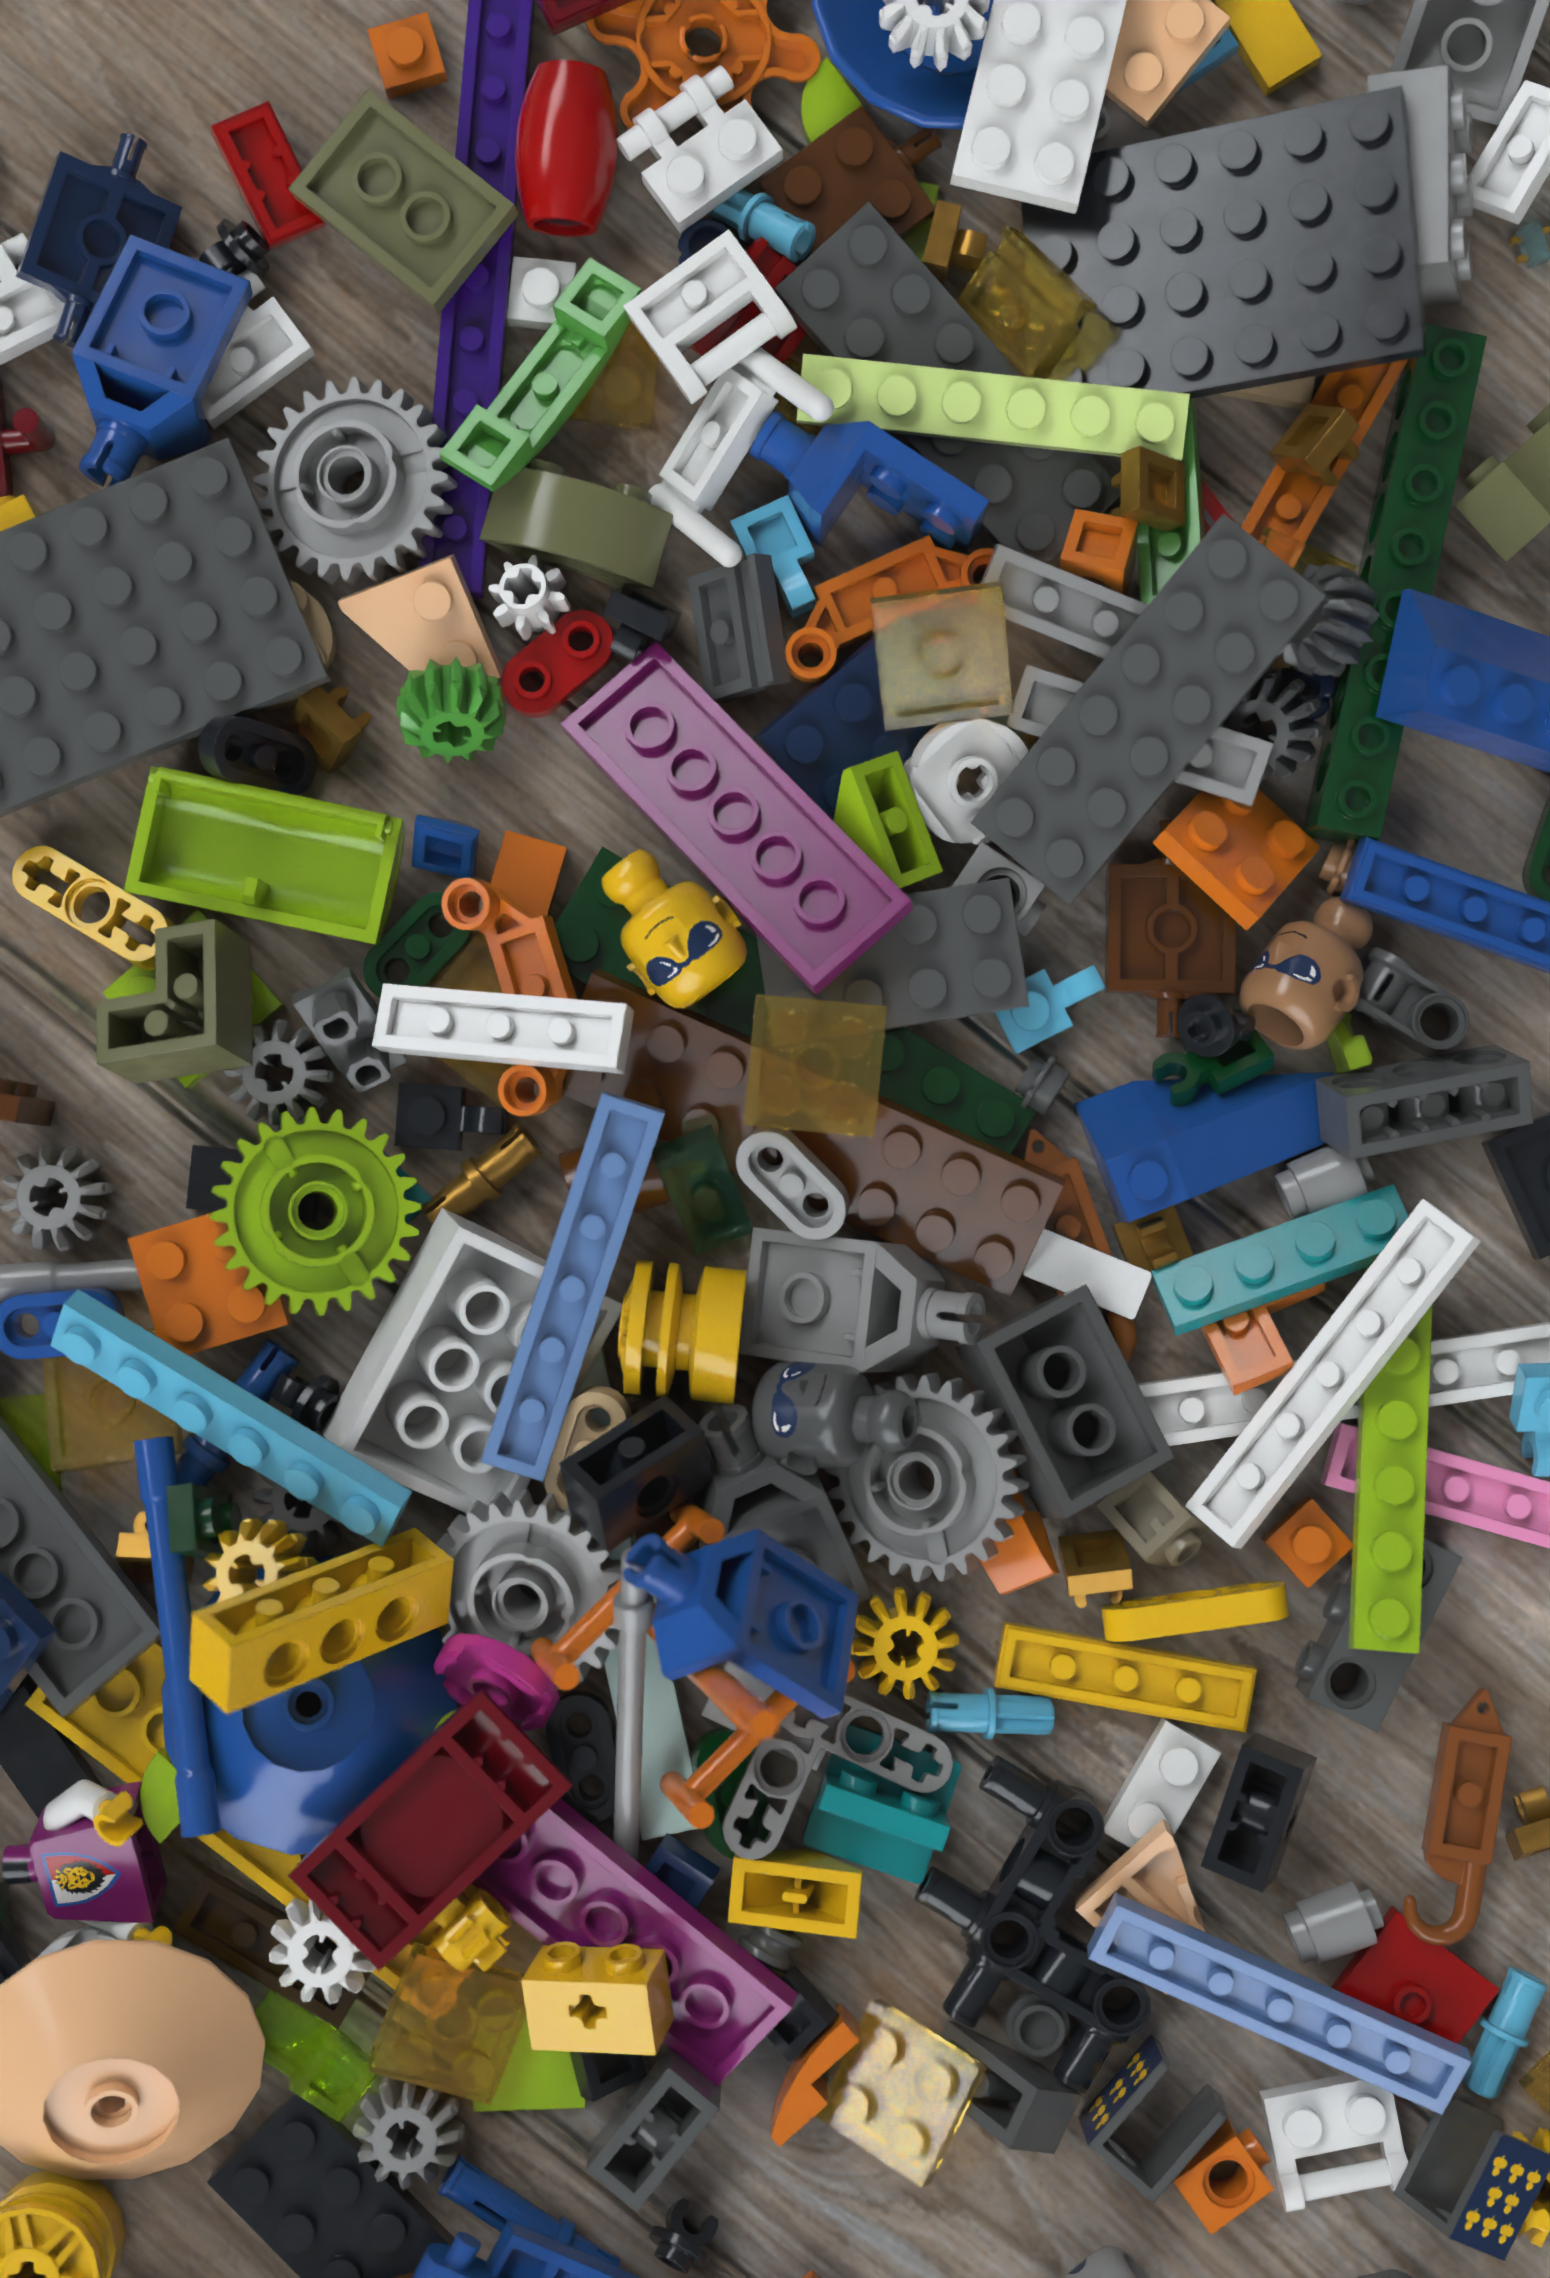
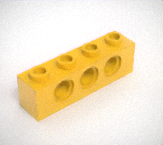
(319, 1619)

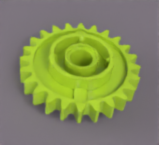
(266, 1223)

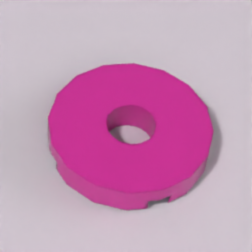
(503, 1672)

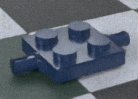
(85, 226)

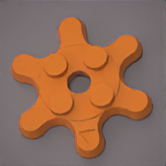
(749, 48)

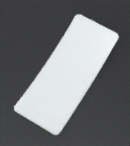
(1070, 1264)

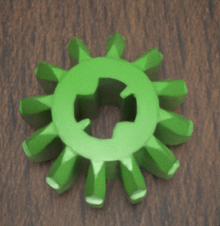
(451, 710)

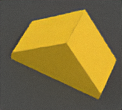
(797, 1893)

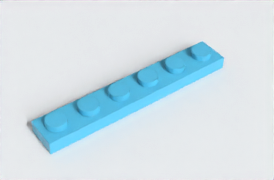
(229, 1418)

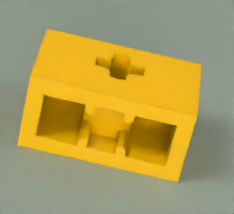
(598, 1999)

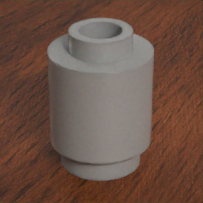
(1321, 1181)
(1333, 1923)

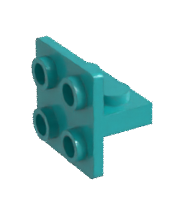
(876, 1819)

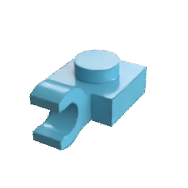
(779, 533)
(1046, 1008)
(1532, 1414)

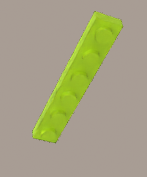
(1391, 1499)

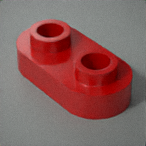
(562, 666)

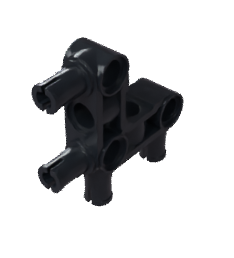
(1030, 1893)

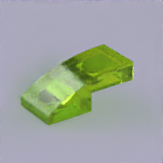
(315, 2055)

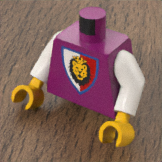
(95, 1861)

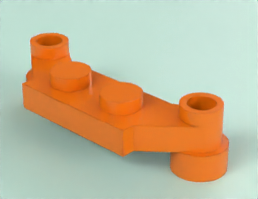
(844, 601)
(526, 963)

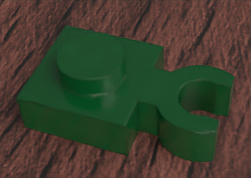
(1223, 1072)

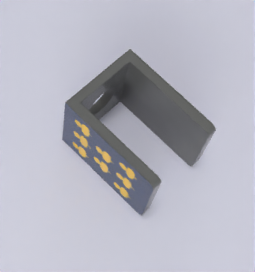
(1174, 2147)
(1473, 2178)

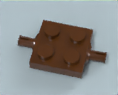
(848, 169)
(1165, 938)

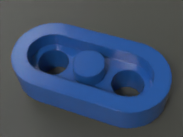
(46, 1308)

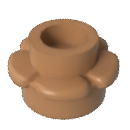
(1337, 866)

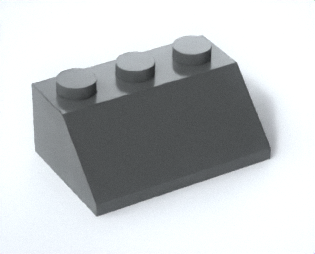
(1068, 1401)

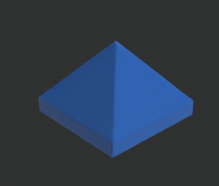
(445, 846)

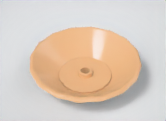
(123, 2059)

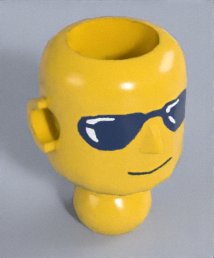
(678, 935)

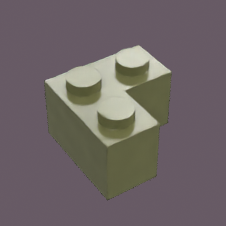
(193, 1019)

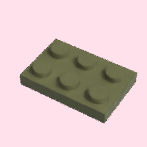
(403, 201)

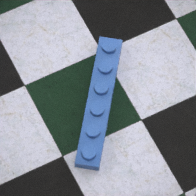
(572, 1285)
(1278, 2003)

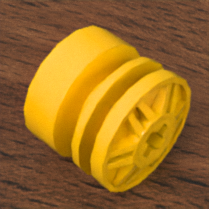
(683, 1331)
(62, 2227)

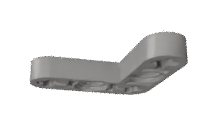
(805, 1745)

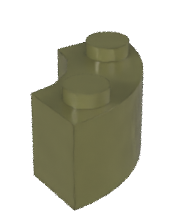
(1512, 497)
(578, 525)

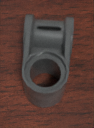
(1402, 1002)

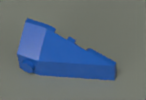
(1170, 1154)

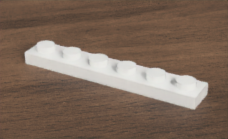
(1332, 1373)

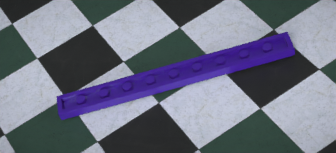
(475, 317)

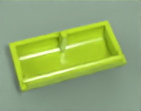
(266, 855)

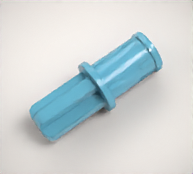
(759, 217)
(989, 1713)
(1504, 2032)

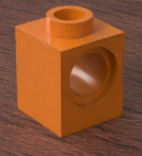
(1101, 549)
(1222, 2201)

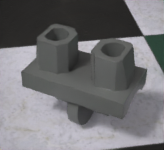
(344, 1024)

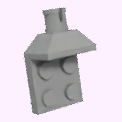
(849, 1303)

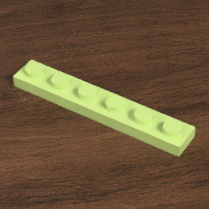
(998, 407)

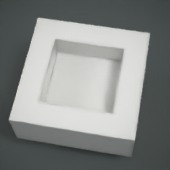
(535, 289)

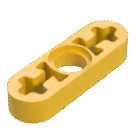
(83, 884)
(1195, 1611)

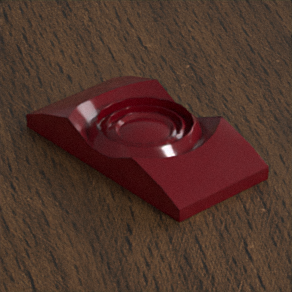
(430, 1829)

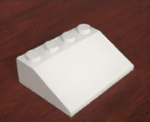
(442, 1363)

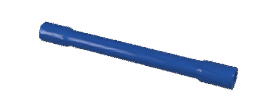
(194, 1776)

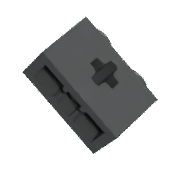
(653, 2129)

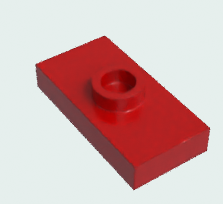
(263, 172)

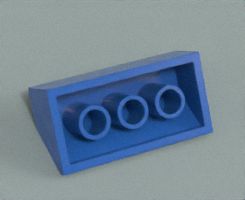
(1469, 680)

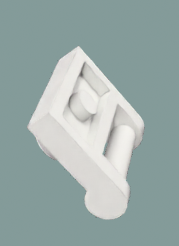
(696, 301)
(1328, 2118)

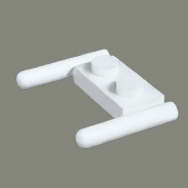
(721, 438)

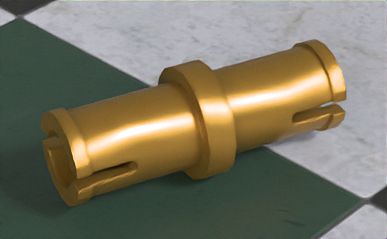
(486, 1175)

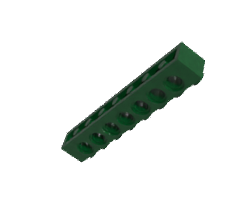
(1397, 555)

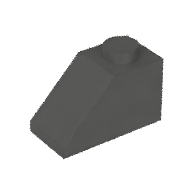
(1017, 2095)

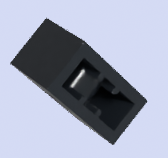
(1258, 1812)

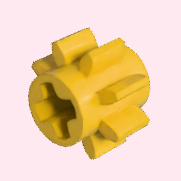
(472, 1931)

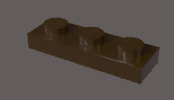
(238, 1931)

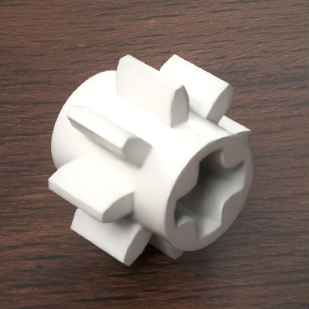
(540, 609)

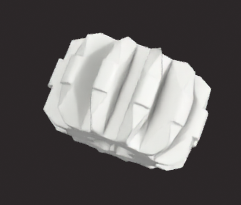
(931, 34)
(307, 1964)

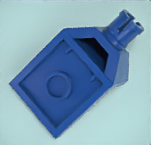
(153, 356)
(832, 466)
(752, 1607)

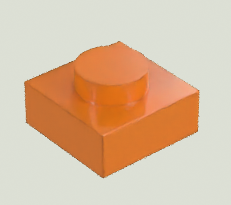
(407, 55)
(1307, 1541)

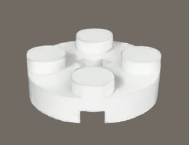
(942, 757)

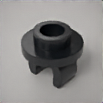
(238, 249)
(311, 1401)
(676, 2245)

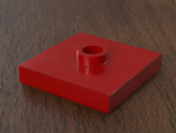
(1417, 1981)

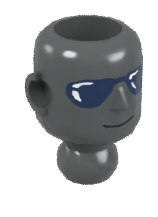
(827, 1416)

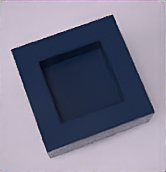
(682, 1870)

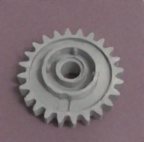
(318, 457)
(969, 1494)
(534, 1548)

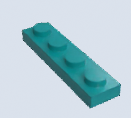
(1279, 1260)

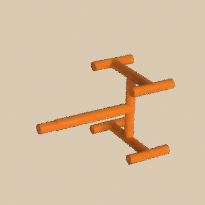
(751, 1715)

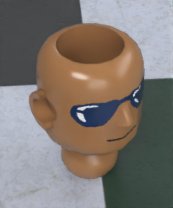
(1308, 976)

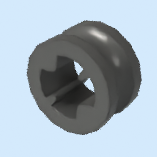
(771, 1945)

